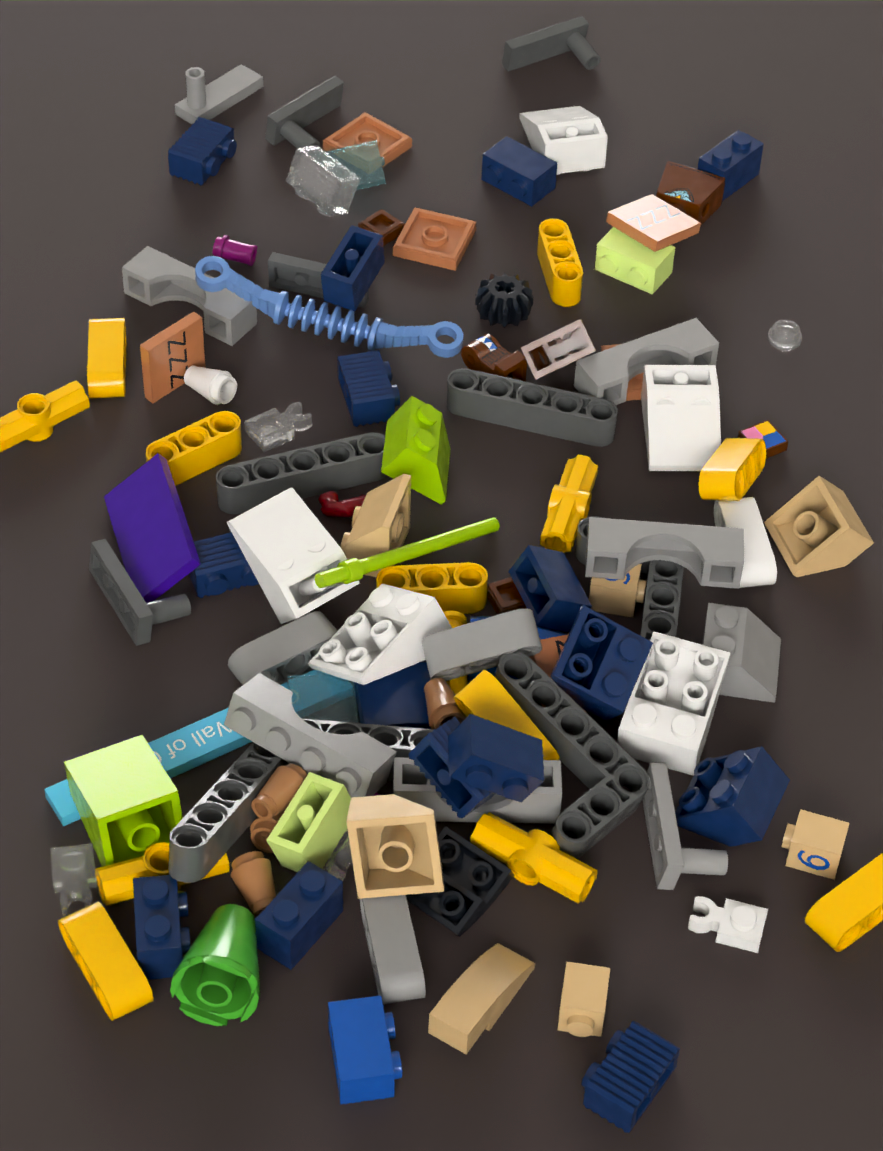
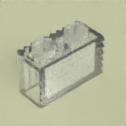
(322, 180)

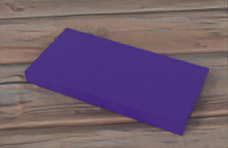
(152, 529)

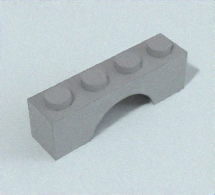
(160, 278)
(609, 371)
(708, 552)
(265, 716)
(539, 807)

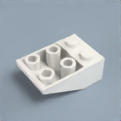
(568, 137)
(680, 416)
(286, 552)
(381, 636)
(673, 703)

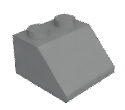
(753, 650)

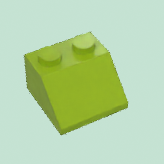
(418, 447)

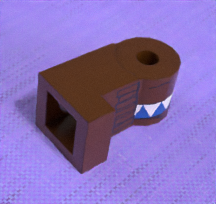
(490, 357)

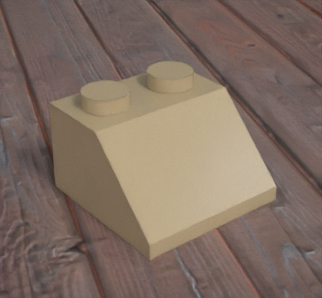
(381, 521)
(818, 530)
(393, 847)

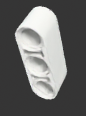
(759, 560)

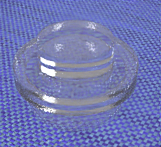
(785, 335)

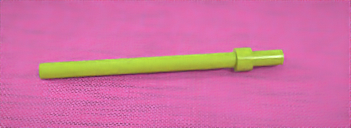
(354, 569)

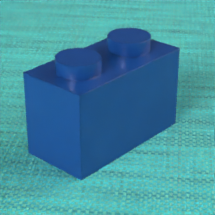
(362, 1049)

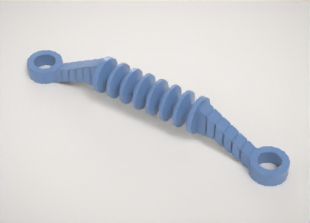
(278, 306)

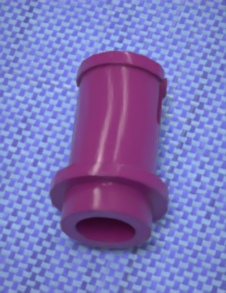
(234, 250)

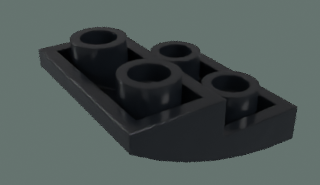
(470, 884)

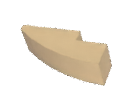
(479, 997)

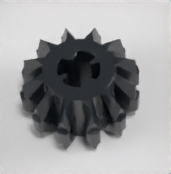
(504, 300)

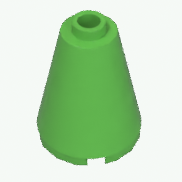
(220, 969)

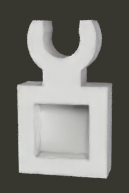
(735, 924)

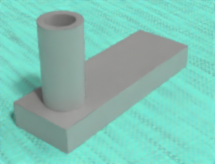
(218, 95)
(666, 851)

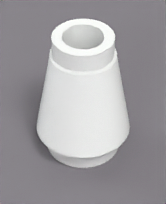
(213, 384)

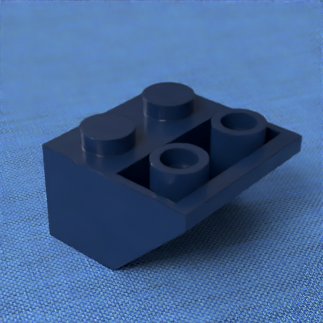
(600, 664)
(733, 797)

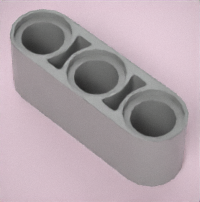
(480, 644)
(284, 650)
(393, 948)

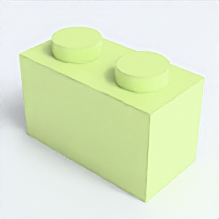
(633, 262)
(311, 823)

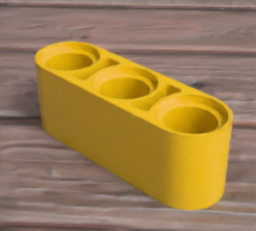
(559, 262)
(106, 358)
(200, 445)
(732, 469)
(454, 585)
(491, 701)
(850, 907)
(105, 961)

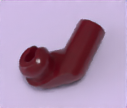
(334, 508)

